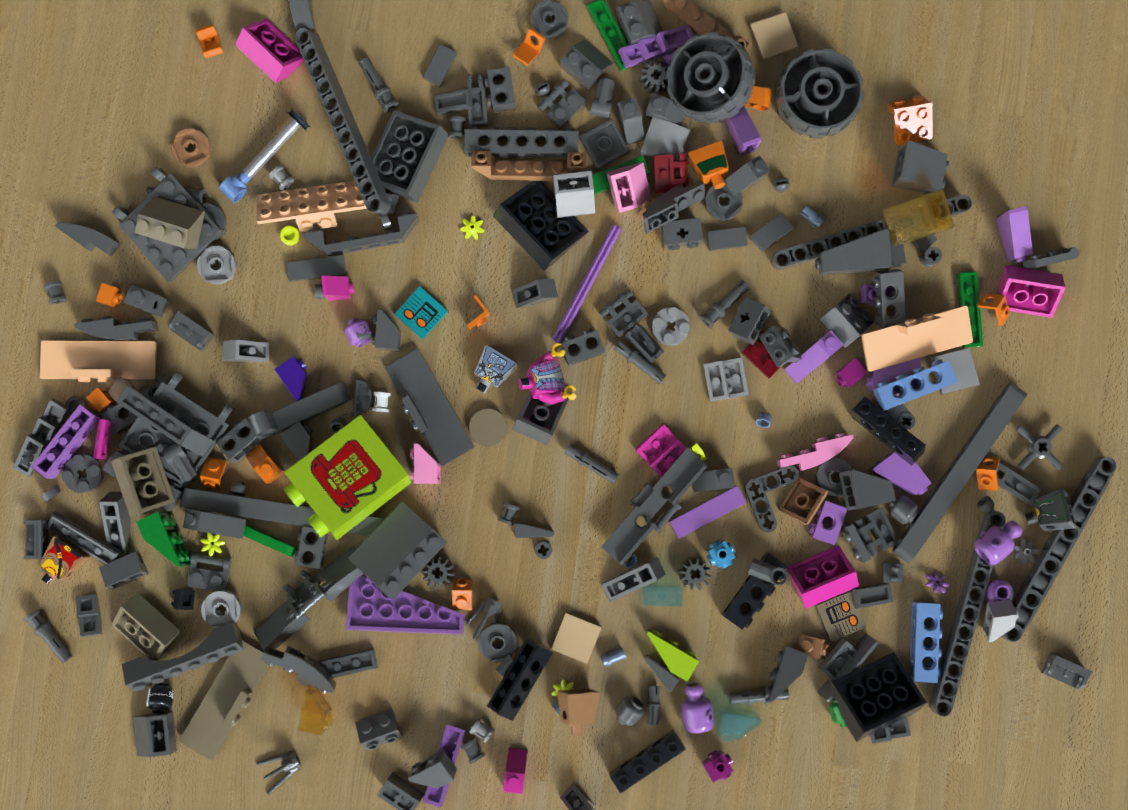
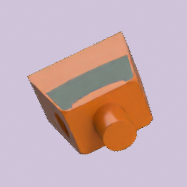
(710, 164)

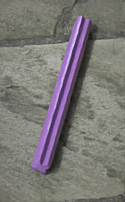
(586, 284)

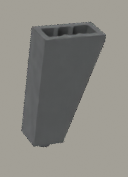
(861, 255)

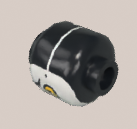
(160, 698)

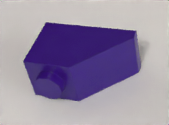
(293, 376)

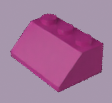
(270, 49)
(1031, 290)
(822, 576)

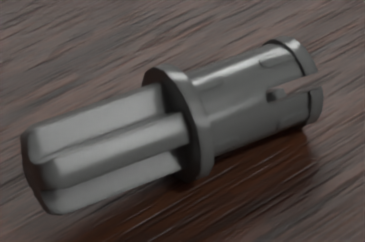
(653, 704)

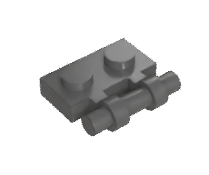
(566, 108)
(627, 317)
(880, 528)

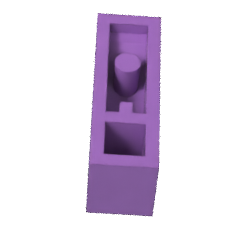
(814, 356)

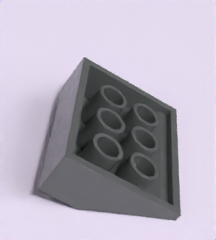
(408, 154)
(397, 550)

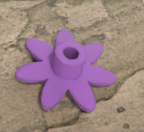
(937, 582)

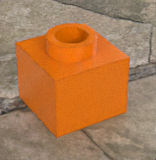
(109, 295)
(100, 400)

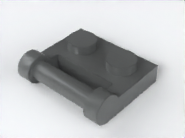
(208, 578)

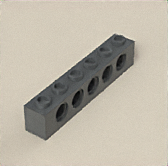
(529, 150)

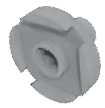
(224, 257)
(671, 315)
(227, 599)

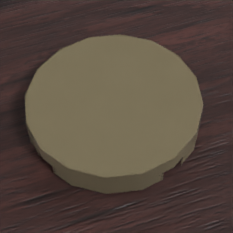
(488, 427)

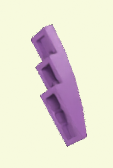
(656, 46)
(450, 744)

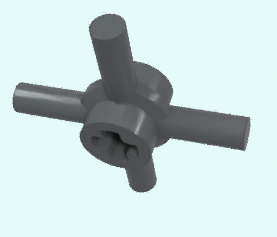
(1045, 447)

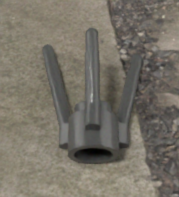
(490, 607)
(290, 763)

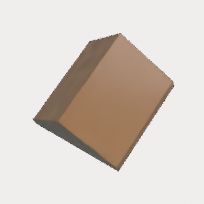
(803, 501)

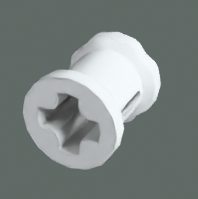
(381, 402)

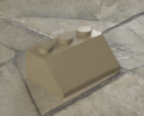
(170, 223)
(142, 481)
(145, 627)

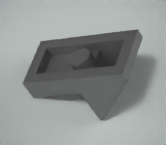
(576, 799)

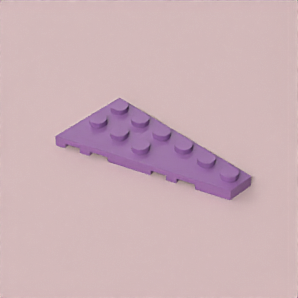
(374, 611)

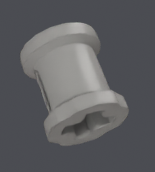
(281, 178)
(481, 730)

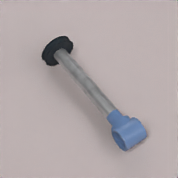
(234, 186)

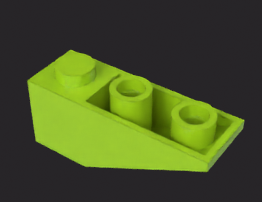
(676, 660)

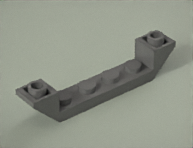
(406, 224)
(159, 418)

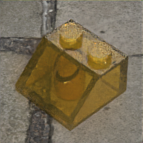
(315, 713)

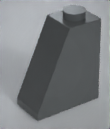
(865, 490)

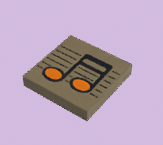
(840, 616)

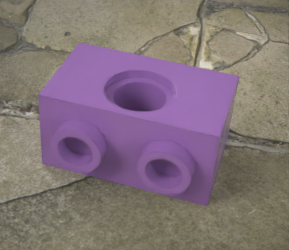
(835, 514)

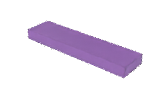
(707, 512)

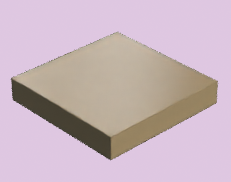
(773, 36)
(576, 638)

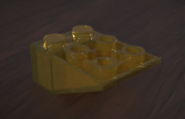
(918, 218)

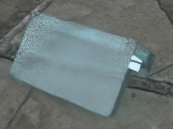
(662, 595)

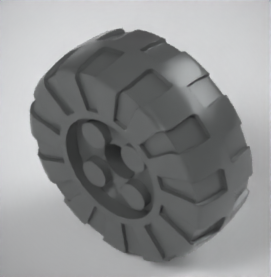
(710, 77)
(806, 108)

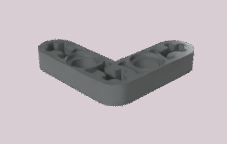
(763, 488)

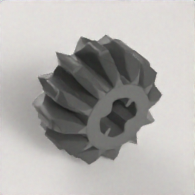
(650, 82)
(433, 577)
(694, 580)

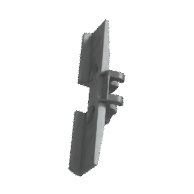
(648, 503)
(284, 624)

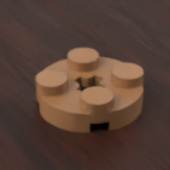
(181, 144)

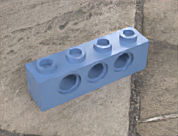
(944, 377)
(919, 632)

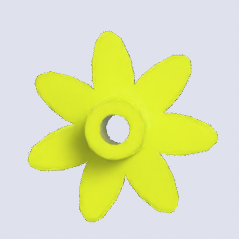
(472, 231)
(208, 542)
(562, 686)

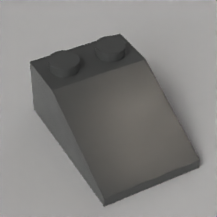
(539, 419)

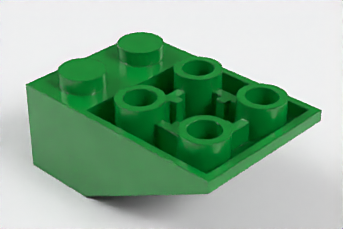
(162, 535)

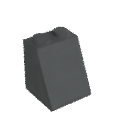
(920, 168)

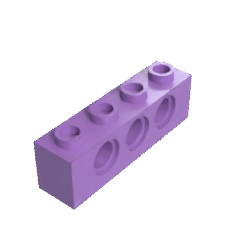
(66, 442)

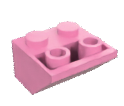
(629, 187)
(426, 467)

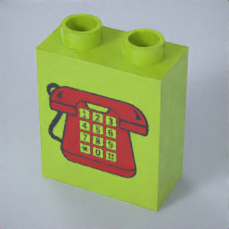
(346, 479)

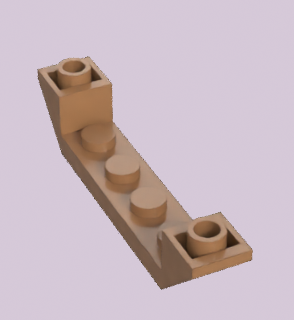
(700, 21)
(526, 170)

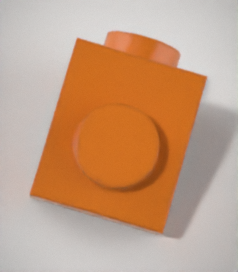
(209, 41)
(212, 473)
(462, 594)

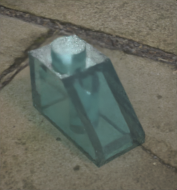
(735, 725)

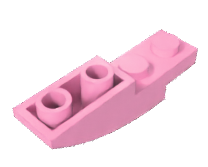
(822, 451)

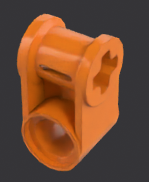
(760, 98)

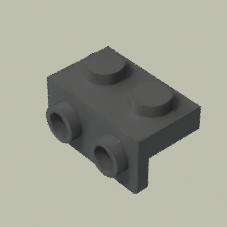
(779, 346)
(856, 541)
(378, 730)

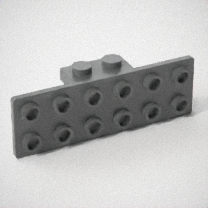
(429, 407)

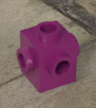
(721, 772)

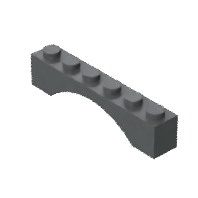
(220, 643)

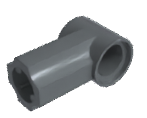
(602, 102)
(178, 458)
(765, 571)

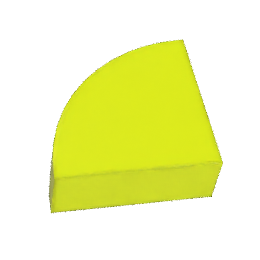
(698, 451)

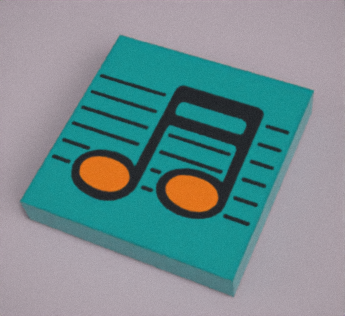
(421, 313)

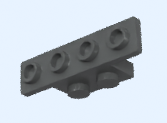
(843, 660)

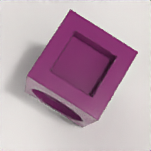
(850, 374)

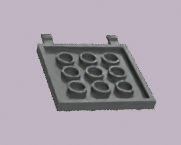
(165, 257)
(144, 436)

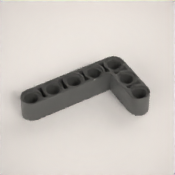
(269, 424)

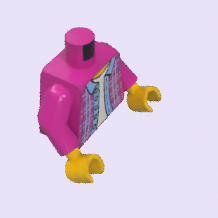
(546, 379)

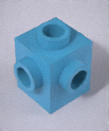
(714, 550)

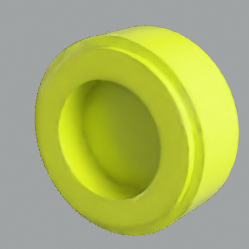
(289, 235)

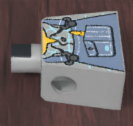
(493, 369)

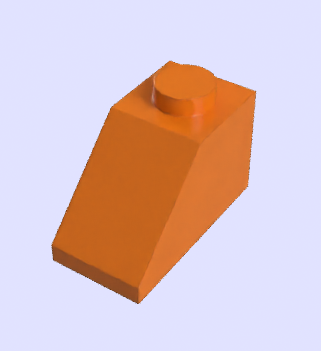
(264, 464)

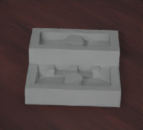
(664, 138)
(963, 368)
(726, 379)

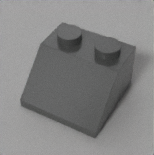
(638, 21)
(585, 64)

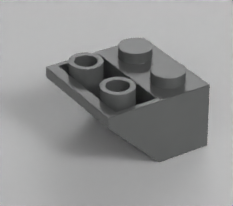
(847, 320)
(155, 734)

